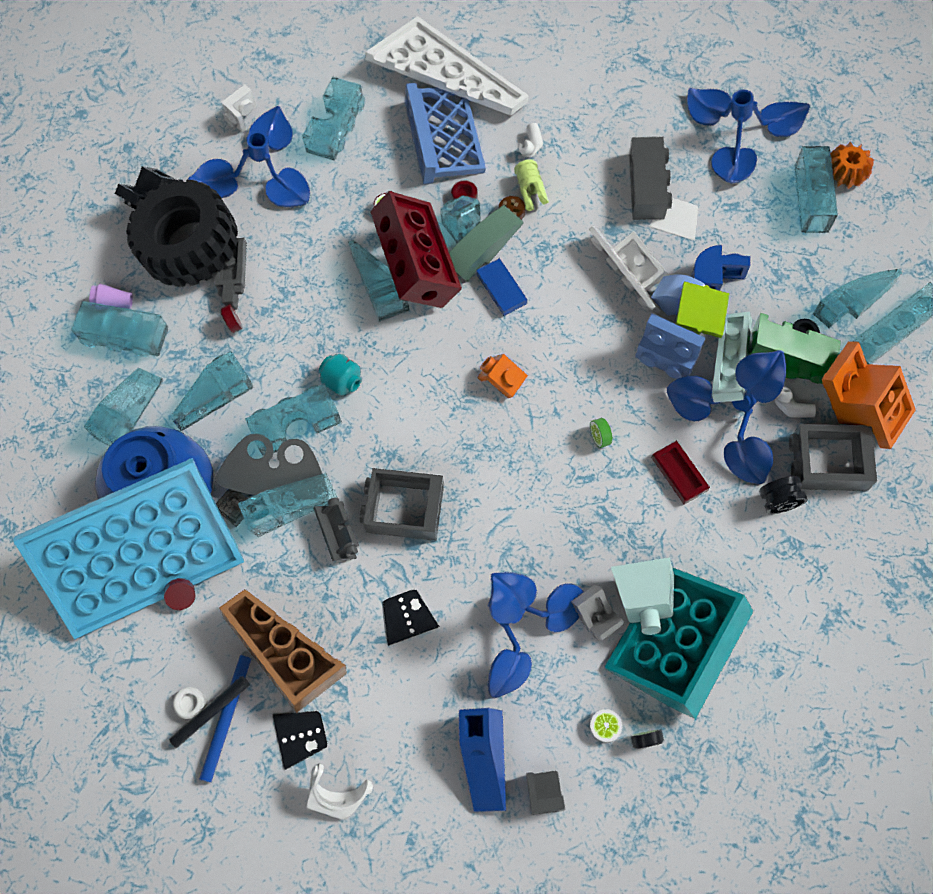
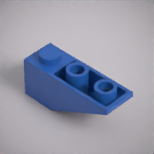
(483, 757)

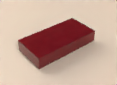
(680, 472)

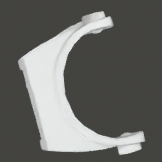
(332, 803)

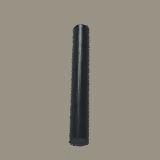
(209, 712)

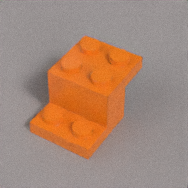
(869, 394)

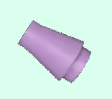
(110, 296)

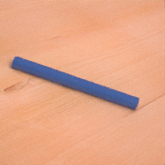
(223, 725)

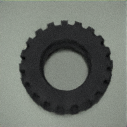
(170, 209)

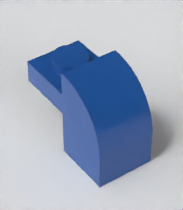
(713, 267)

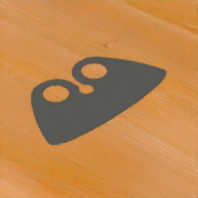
(255, 476)

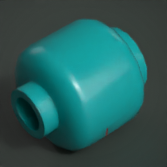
(340, 374)

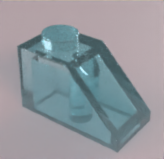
(460, 216)

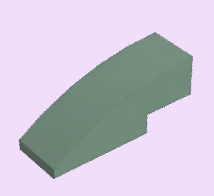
(484, 241)

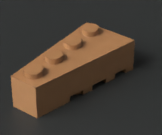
(287, 656)

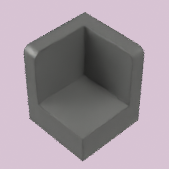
(544, 792)

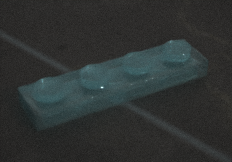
(897, 324)

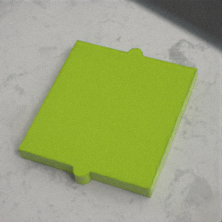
(702, 309)

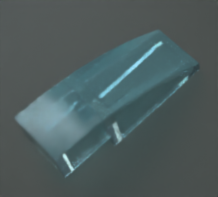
(855, 296)

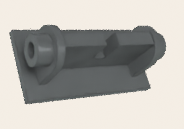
(338, 537)

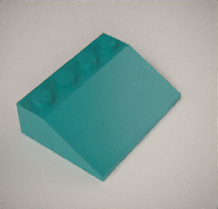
(690, 649)

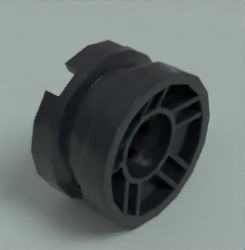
(783, 495)

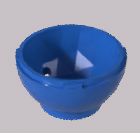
(149, 446)

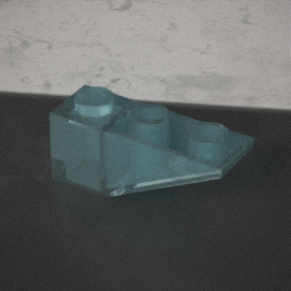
(285, 503)

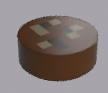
(515, 205)

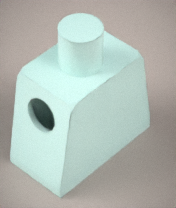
(646, 592)

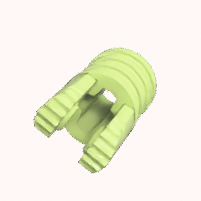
(530, 183)

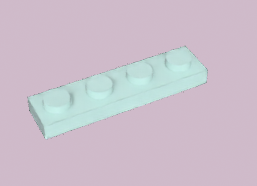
(730, 350)

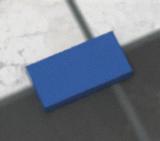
(501, 287)

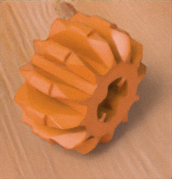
(851, 165)

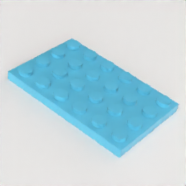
(129, 547)

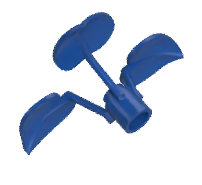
(709, 105)
(268, 131)
(763, 380)
(508, 601)

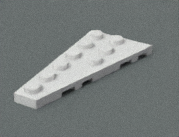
(436, 60)

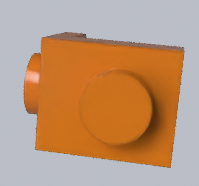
(502, 374)

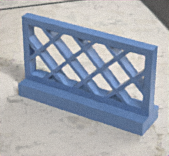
(423, 139)

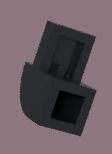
(147, 179)

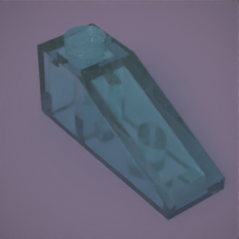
(378, 283)
(214, 388)
(123, 406)

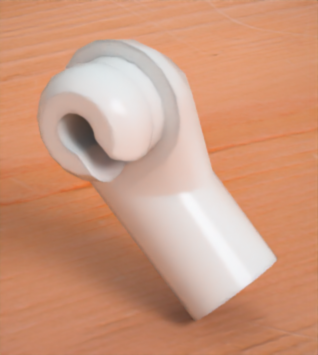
(534, 142)
(792, 408)

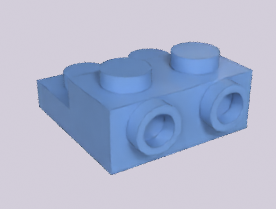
(669, 347)

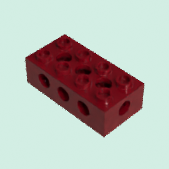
(415, 250)

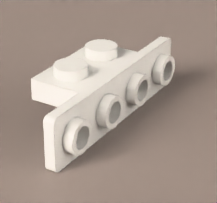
(636, 263)

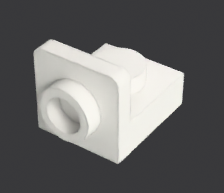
(237, 106)

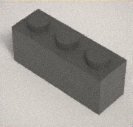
(649, 178)

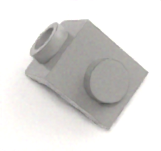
(597, 613)

